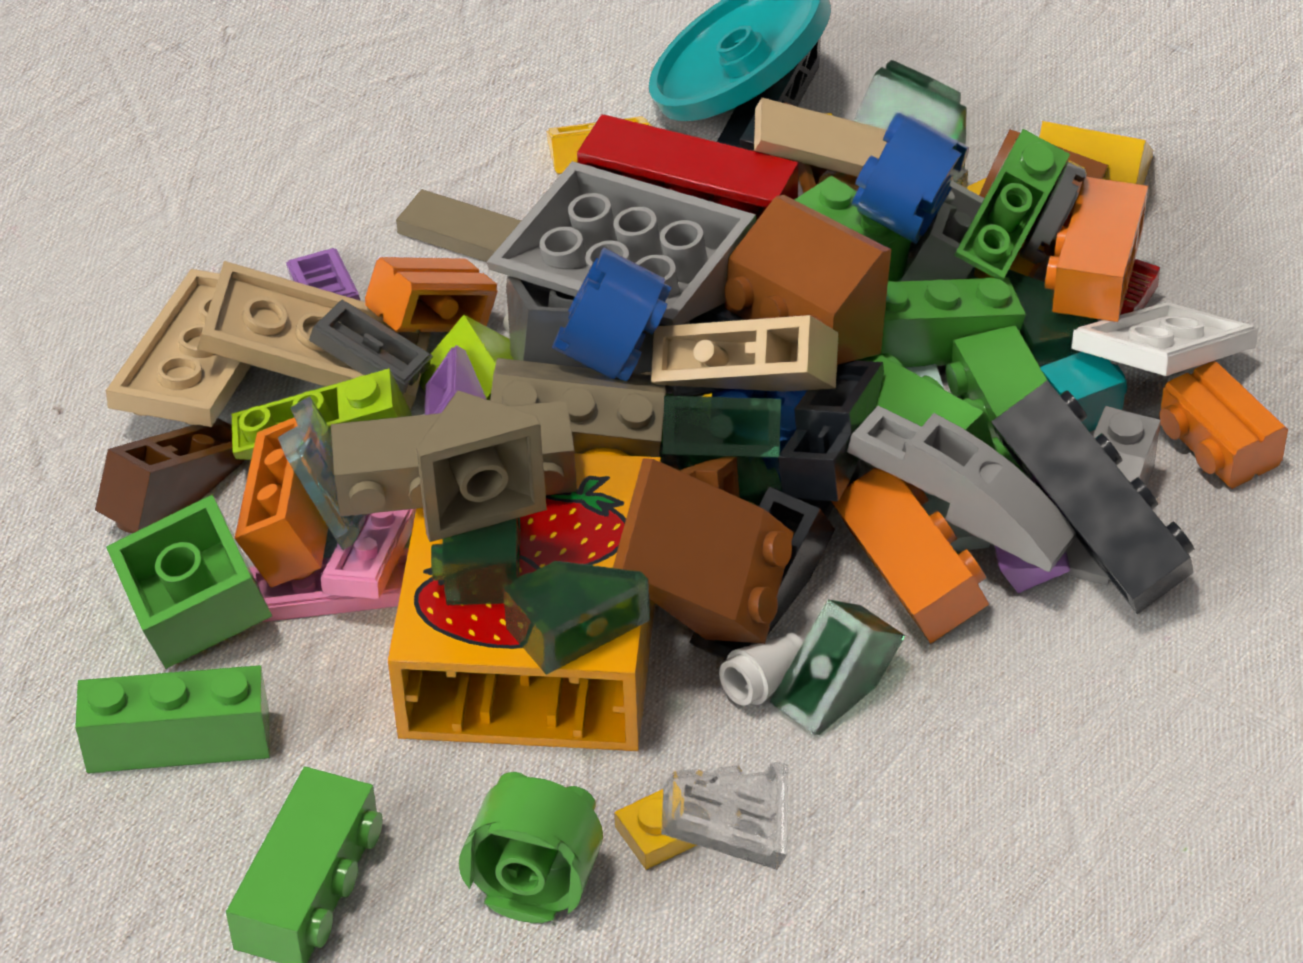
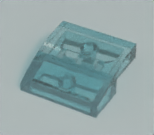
(311, 457)

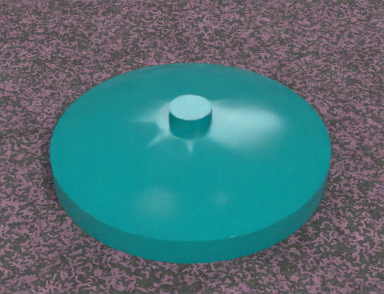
(734, 54)

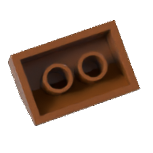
(814, 267)

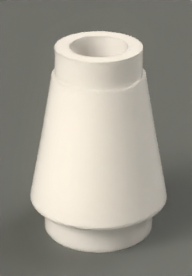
(758, 669)

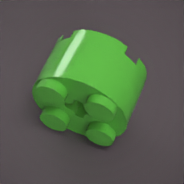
(532, 847)

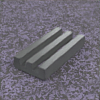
(367, 351)

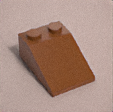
(705, 554)

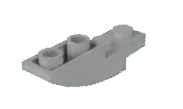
(983, 487)

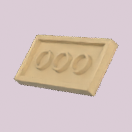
(270, 325)
(168, 372)

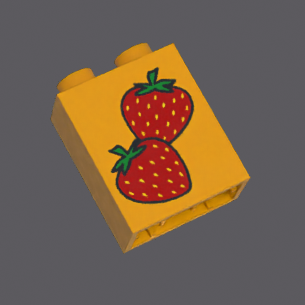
(471, 681)

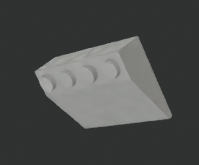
(645, 223)

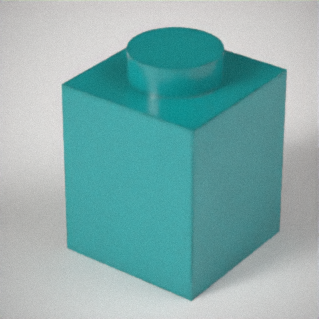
(1091, 381)

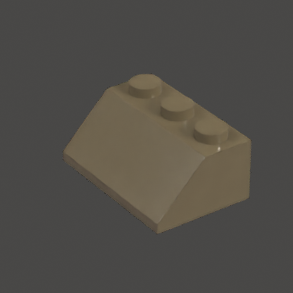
(600, 408)

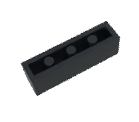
(1094, 496)

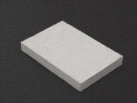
(1165, 338)

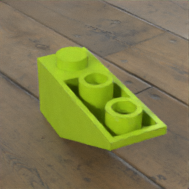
(353, 400)

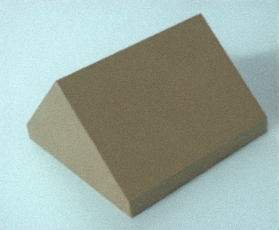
(479, 467)

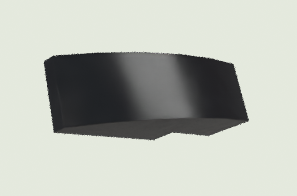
(816, 456)

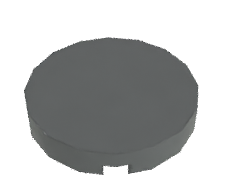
(1053, 212)

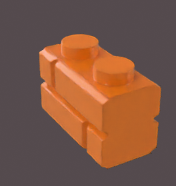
(429, 293)
(1222, 424)

